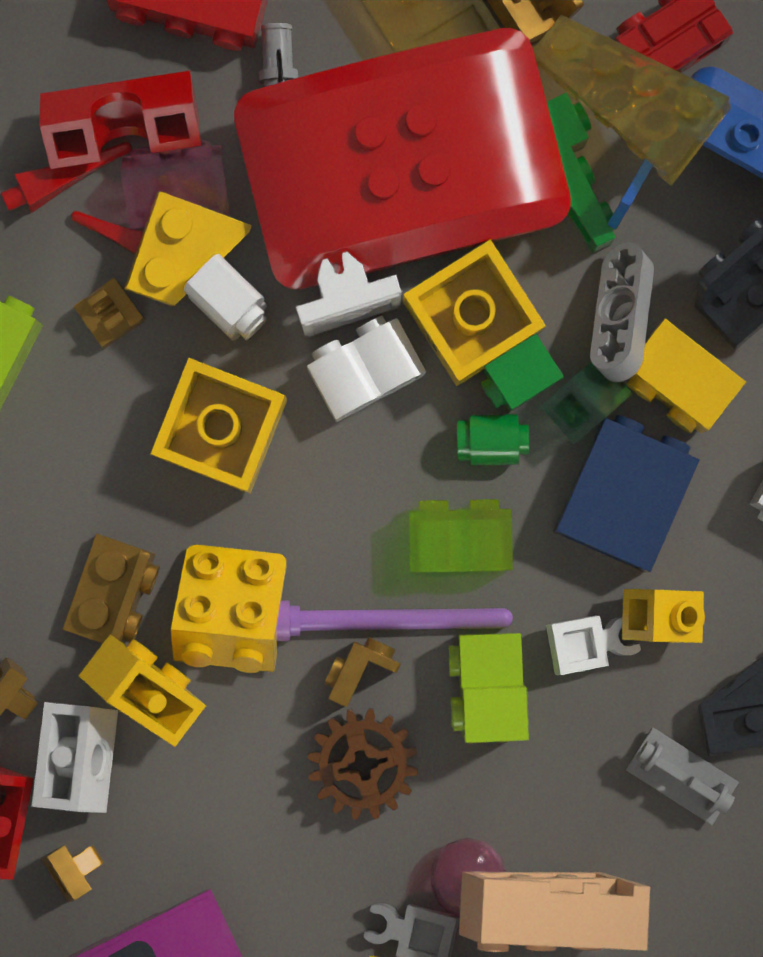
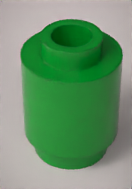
(492, 439)

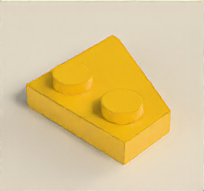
(177, 245)

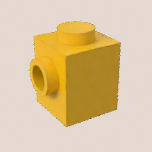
(663, 615)

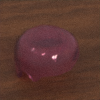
(460, 857)

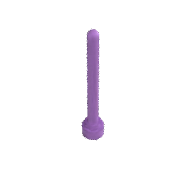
(293, 620)

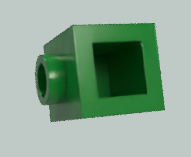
(520, 374)

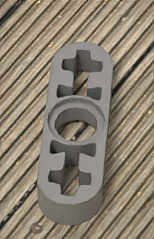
(631, 329)

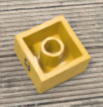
(473, 312)
(219, 425)

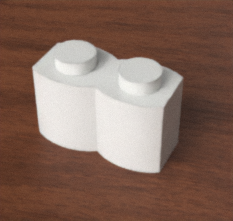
(227, 299)
(365, 368)

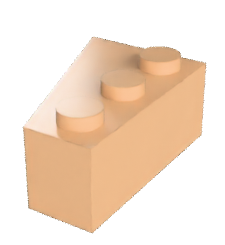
(553, 911)

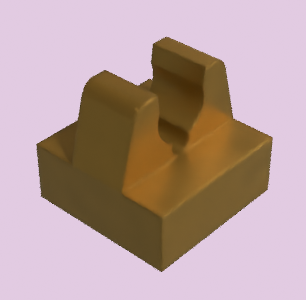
(109, 313)
(12, 694)
(70, 871)

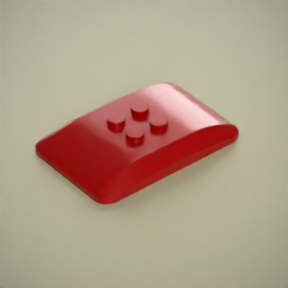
(403, 156)

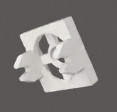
(347, 297)

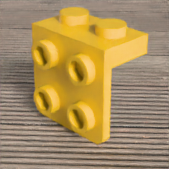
(228, 608)

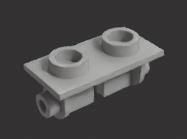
(683, 776)

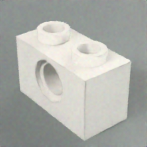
(75, 758)

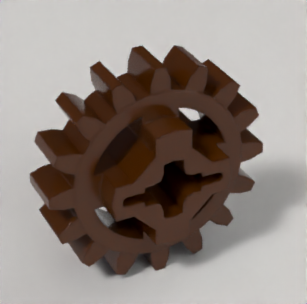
(368, 785)

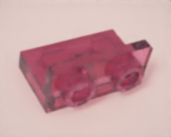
(187, 173)

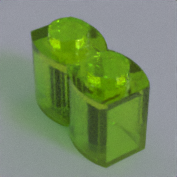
(460, 538)

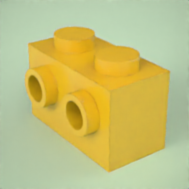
(684, 379)
(142, 690)

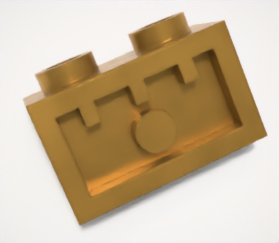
(111, 591)

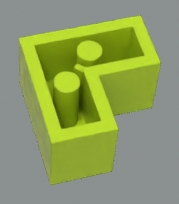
(491, 688)

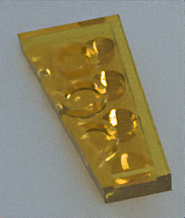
(645, 102)

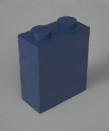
(627, 493)

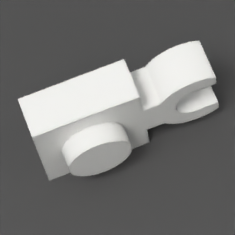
(584, 644)

